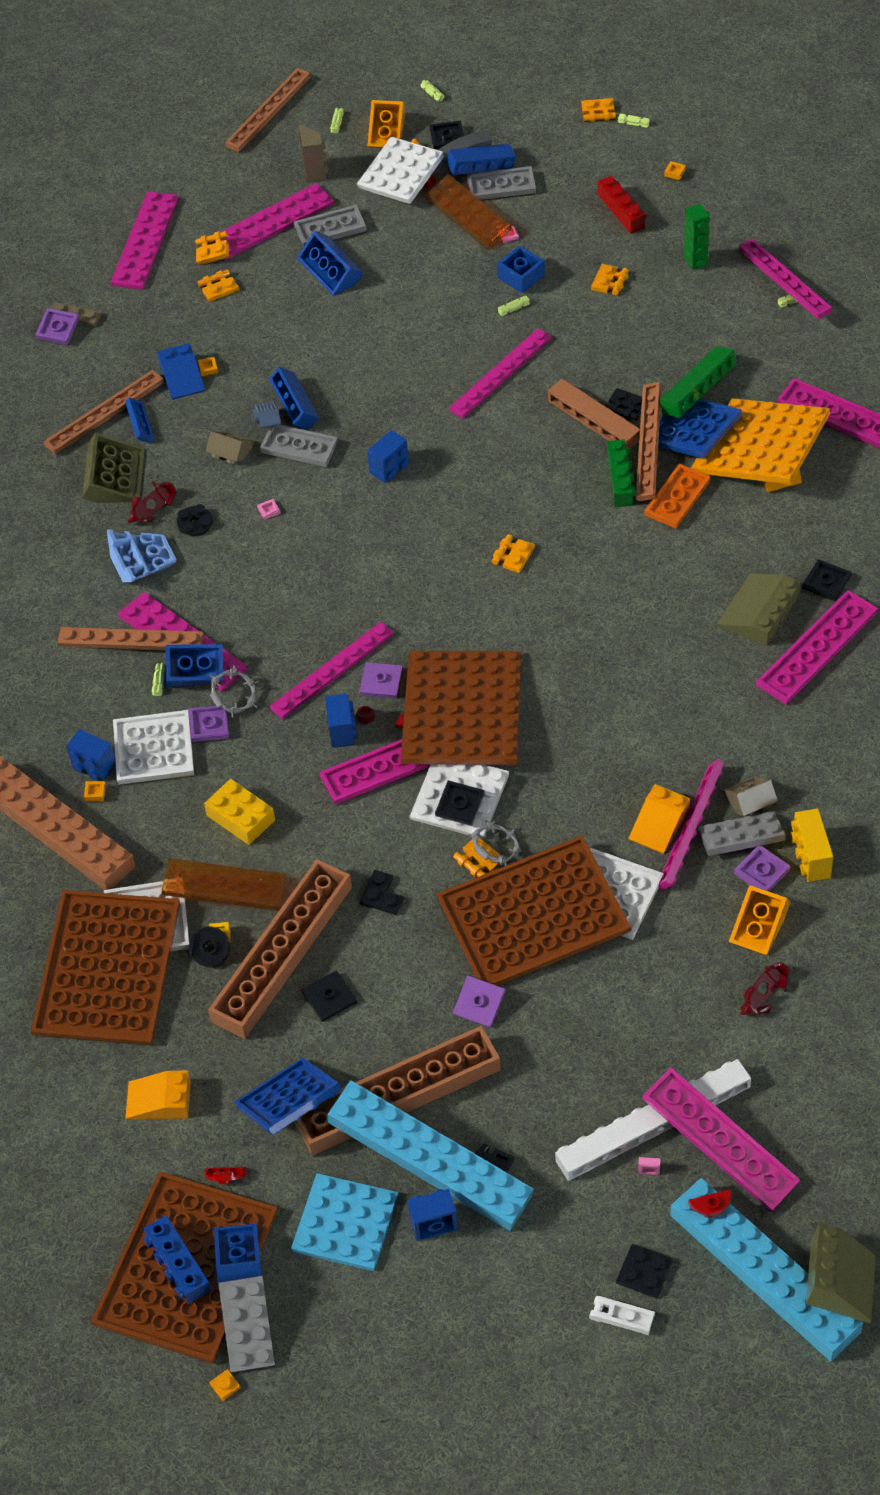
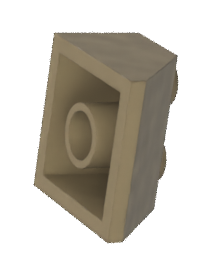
(228, 446)
(751, 795)

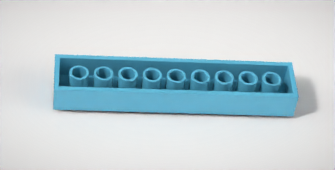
(430, 1155)
(765, 1271)

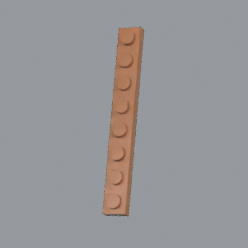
(267, 110)
(103, 412)
(648, 442)
(126, 638)

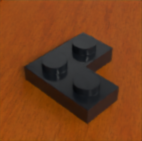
(378, 897)

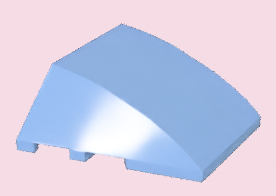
(139, 554)

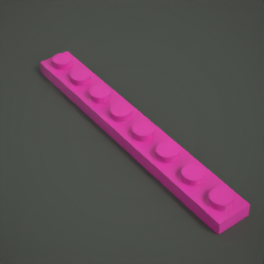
(785, 279)
(500, 373)
(331, 670)
(689, 826)

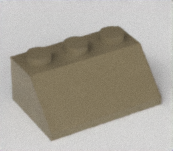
(313, 154)

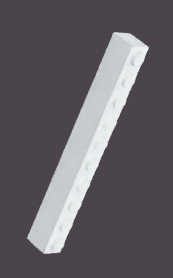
(644, 1123)

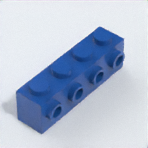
(481, 159)
(293, 398)
(176, 1259)

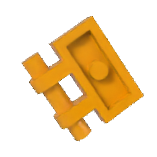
(598, 109)
(212, 252)
(605, 277)
(219, 289)
(518, 555)
(476, 870)

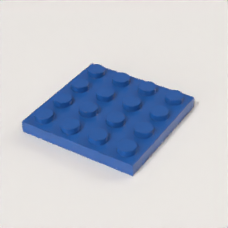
(698, 428)
(287, 1096)

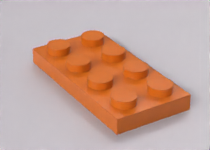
(677, 496)

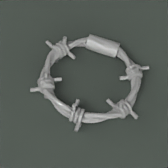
(217, 700)
(486, 855)

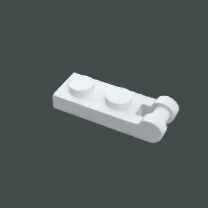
(622, 1315)

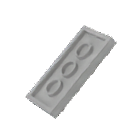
(502, 183)
(334, 224)
(299, 445)
(741, 833)
(246, 1324)

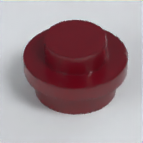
(365, 714)

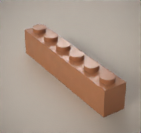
(592, 413)

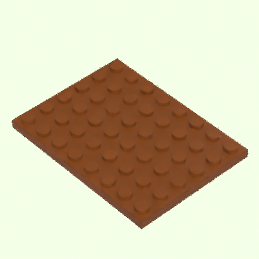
(462, 708)
(533, 912)
(106, 967)
(139, 1295)

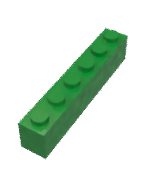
(698, 381)

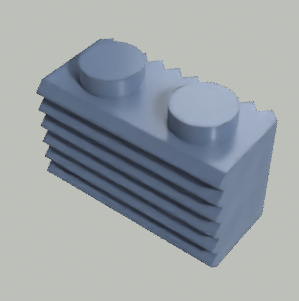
(266, 414)

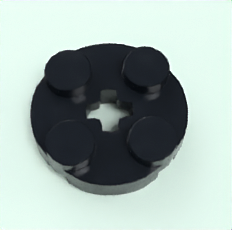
(197, 512)
(201, 954)

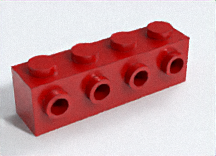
(621, 204)

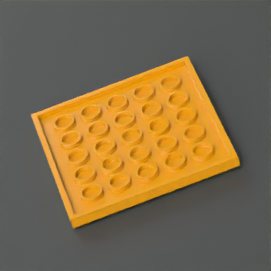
(765, 442)

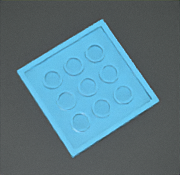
(345, 1222)

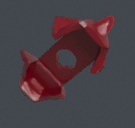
(162, 494)
(773, 976)

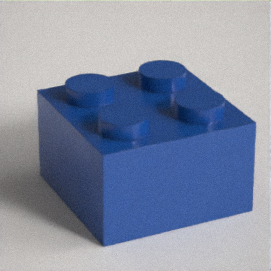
(521, 269)
(388, 456)
(341, 720)
(91, 755)
(432, 1214)

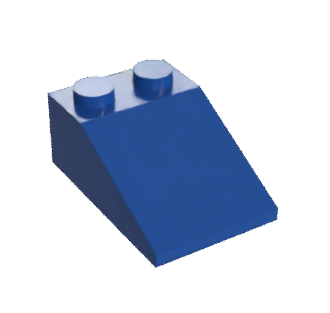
(180, 371)
(193, 664)
(237, 1252)

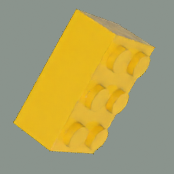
(239, 811)
(812, 845)

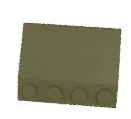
(112, 470)
(760, 606)
(840, 1274)

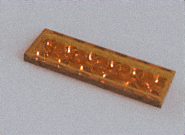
(468, 212)
(223, 884)

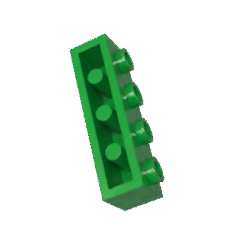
(696, 236)
(619, 473)

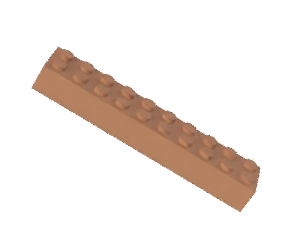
(62, 828)
(280, 949)
(411, 1083)

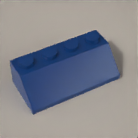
(329, 263)

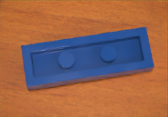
(139, 420)

